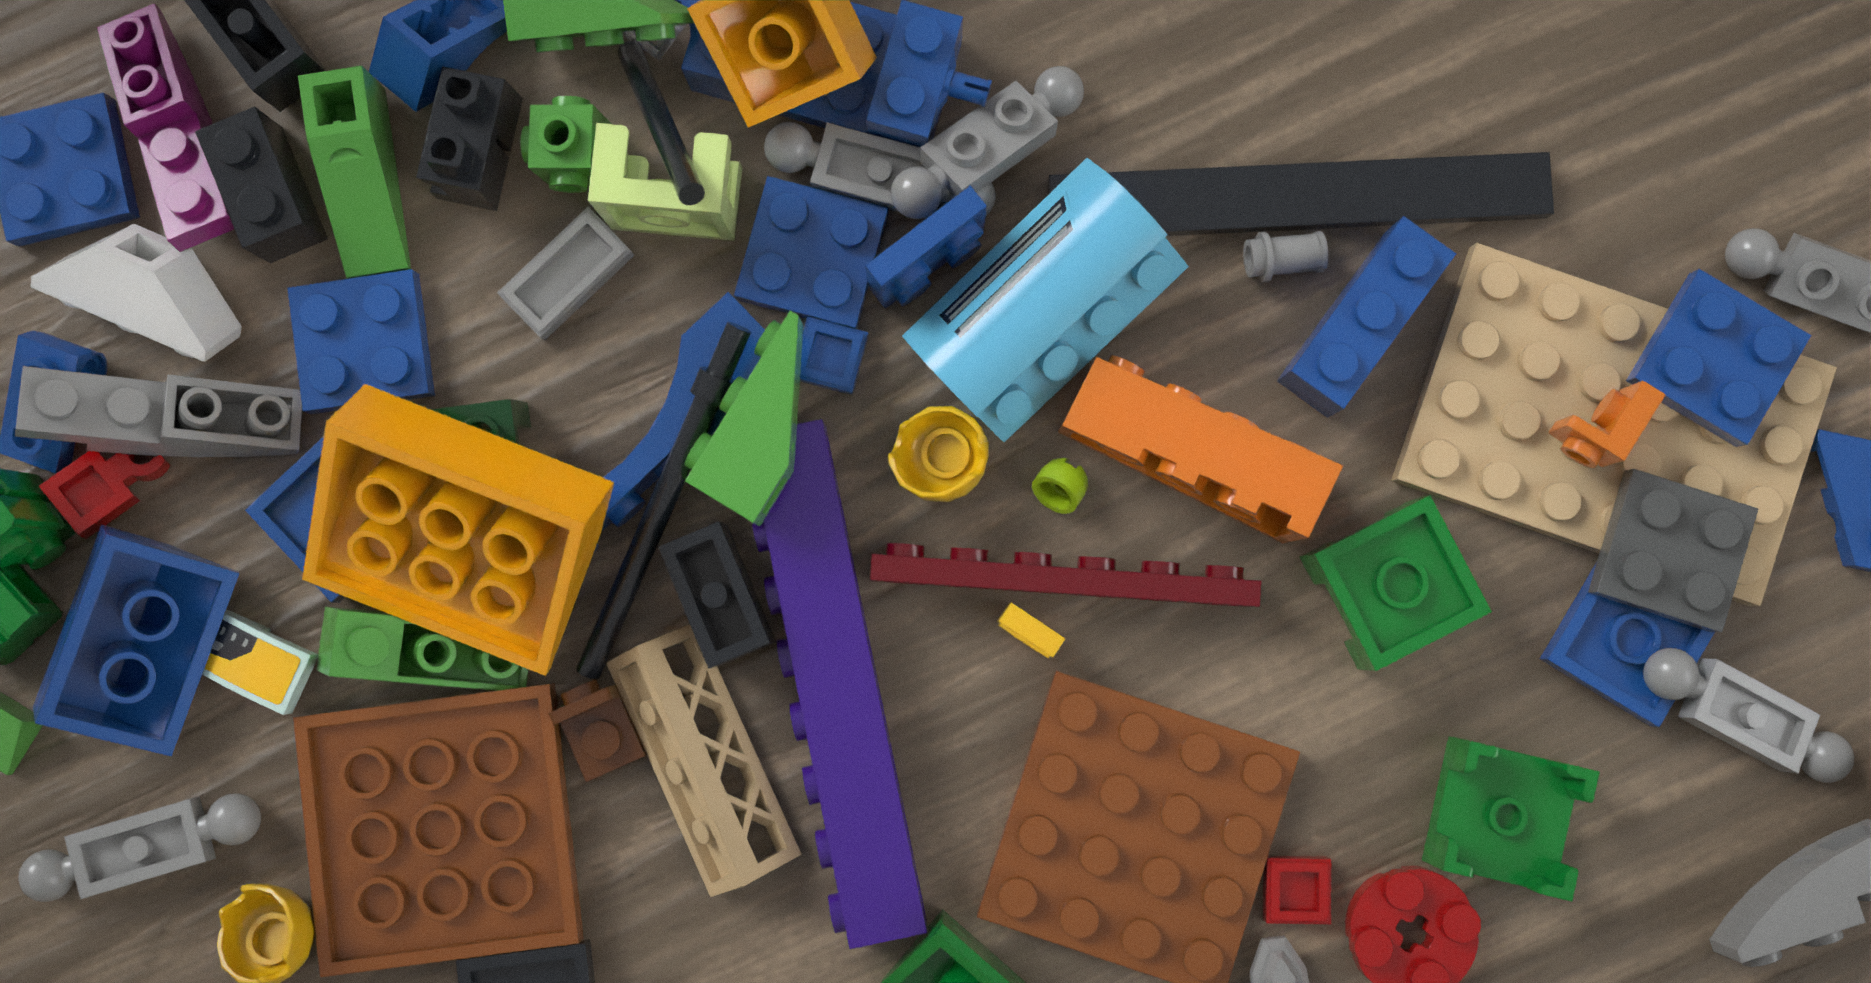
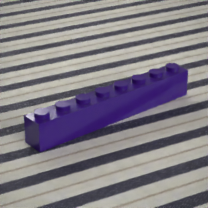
(839, 703)

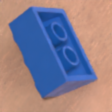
(134, 642)

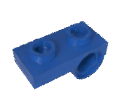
(45, 352)

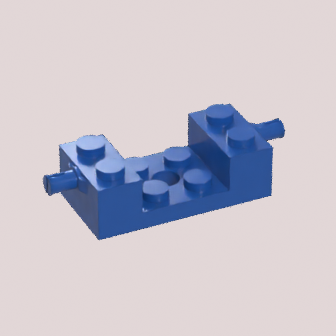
(897, 94)

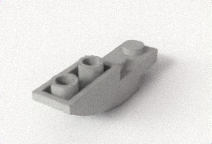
(159, 417)
(1801, 900)

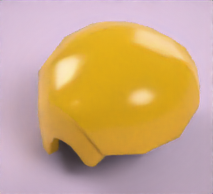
(939, 454)
(265, 934)

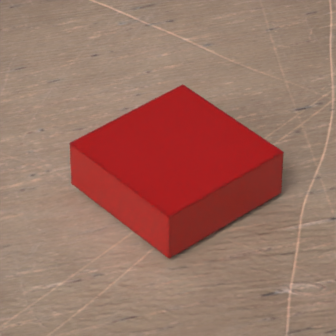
(1297, 890)

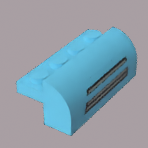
(1046, 299)

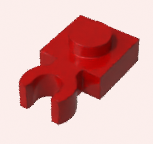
(98, 489)

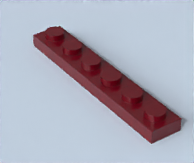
(1091, 578)

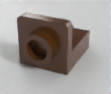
(598, 729)

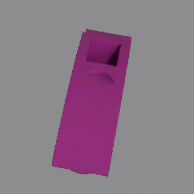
(164, 111)

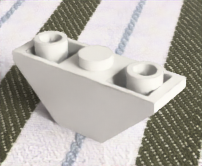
(145, 290)

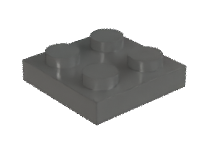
(1673, 550)

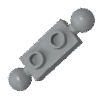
(987, 141)
(849, 162)
(1806, 274)
(1748, 715)
(139, 847)

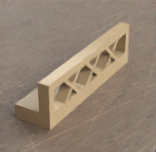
(688, 772)

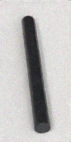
(661, 124)

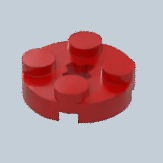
(1403, 894)

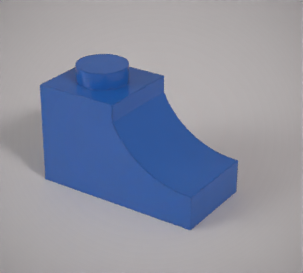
(431, 35)

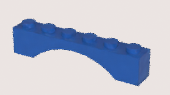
(648, 458)

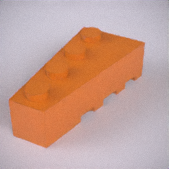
(1200, 450)

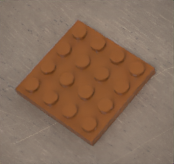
(437, 830)
(1137, 833)

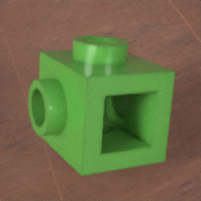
(543, 144)

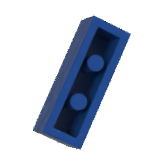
(1366, 317)

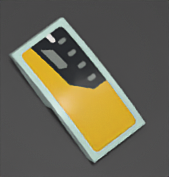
(259, 664)

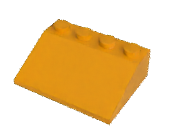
(452, 527)

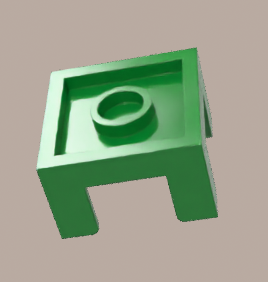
(1397, 584)
(1506, 816)

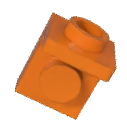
(1619, 424)

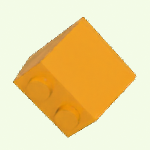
(782, 50)

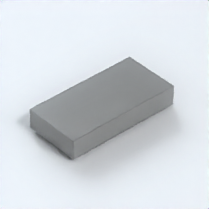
(565, 273)

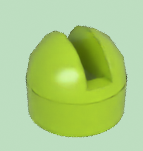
(1060, 485)

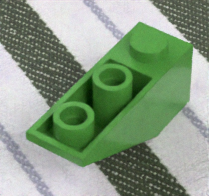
(599, 21)
(356, 168)
(756, 440)
(394, 650)

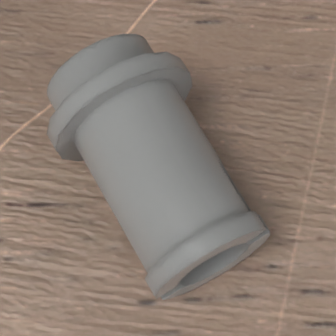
(1284, 255)

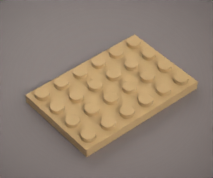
(1547, 346)

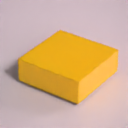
(1030, 631)

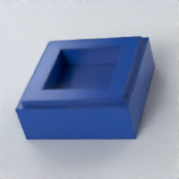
(831, 355)

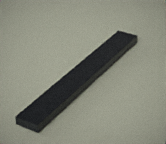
(1342, 193)

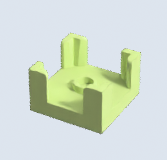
(633, 203)

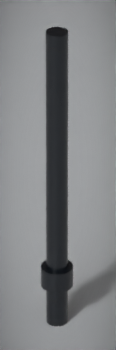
(709, 391)

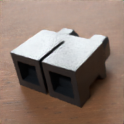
(466, 138)

